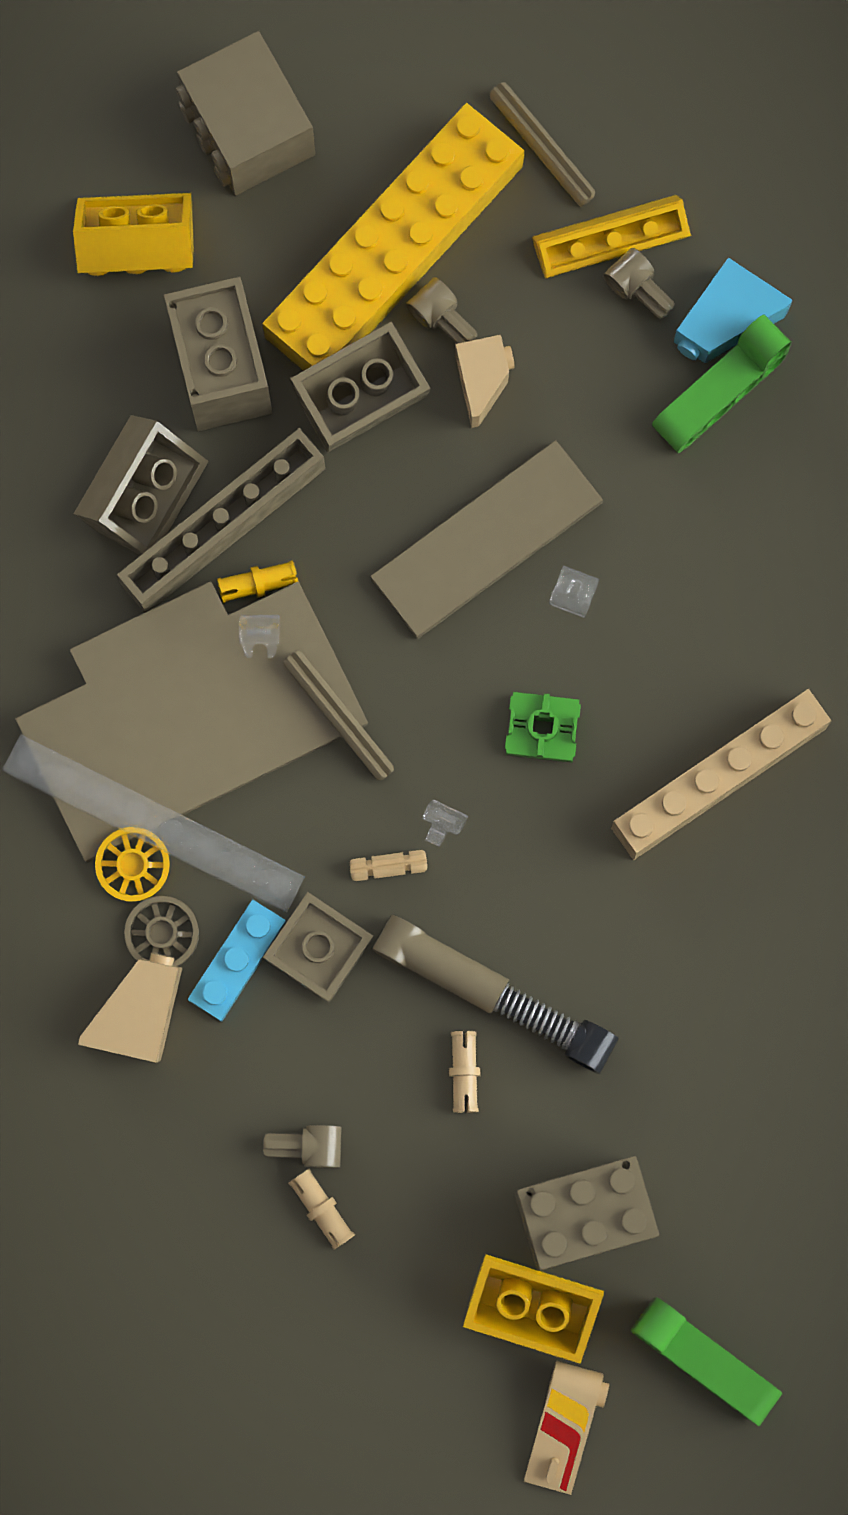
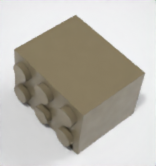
(245, 114)
(219, 353)
(586, 1213)

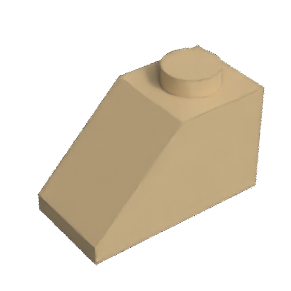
(483, 374)

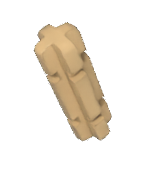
(388, 865)

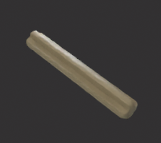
(542, 144)
(338, 715)

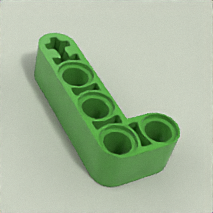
(723, 385)
(706, 1361)

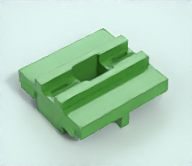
(530, 744)

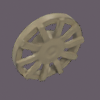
(161, 930)

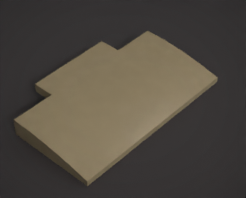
(183, 708)

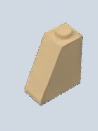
(138, 1011)

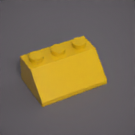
(134, 233)
(533, 1308)

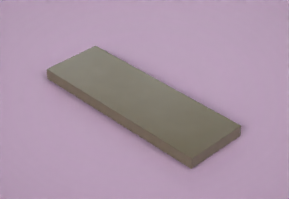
(486, 539)

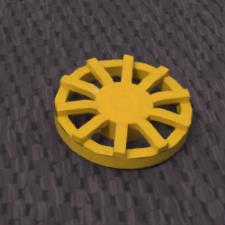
(131, 865)

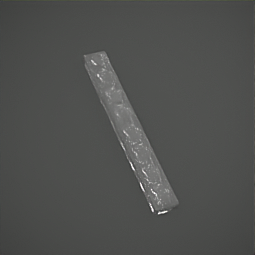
(153, 823)

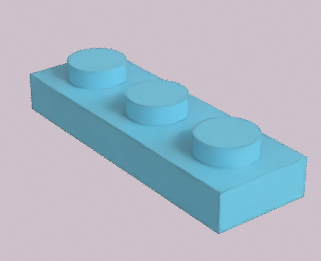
(236, 960)

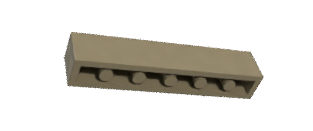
(222, 521)

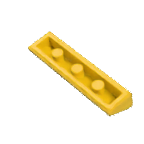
(611, 236)

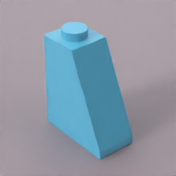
(726, 310)

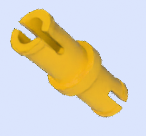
(257, 581)

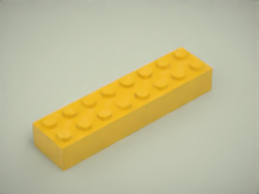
(395, 240)

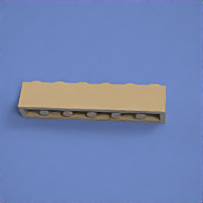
(720, 774)

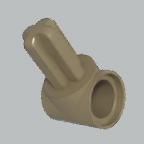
(633, 277)
(435, 307)
(317, 1146)

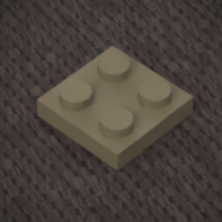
(318, 947)

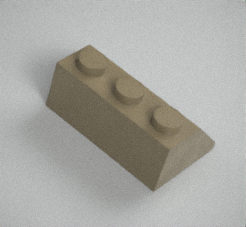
(359, 387)
(141, 485)

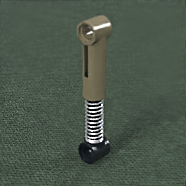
(488, 990)

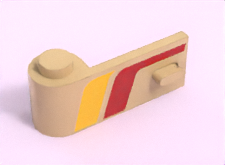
(565, 1426)

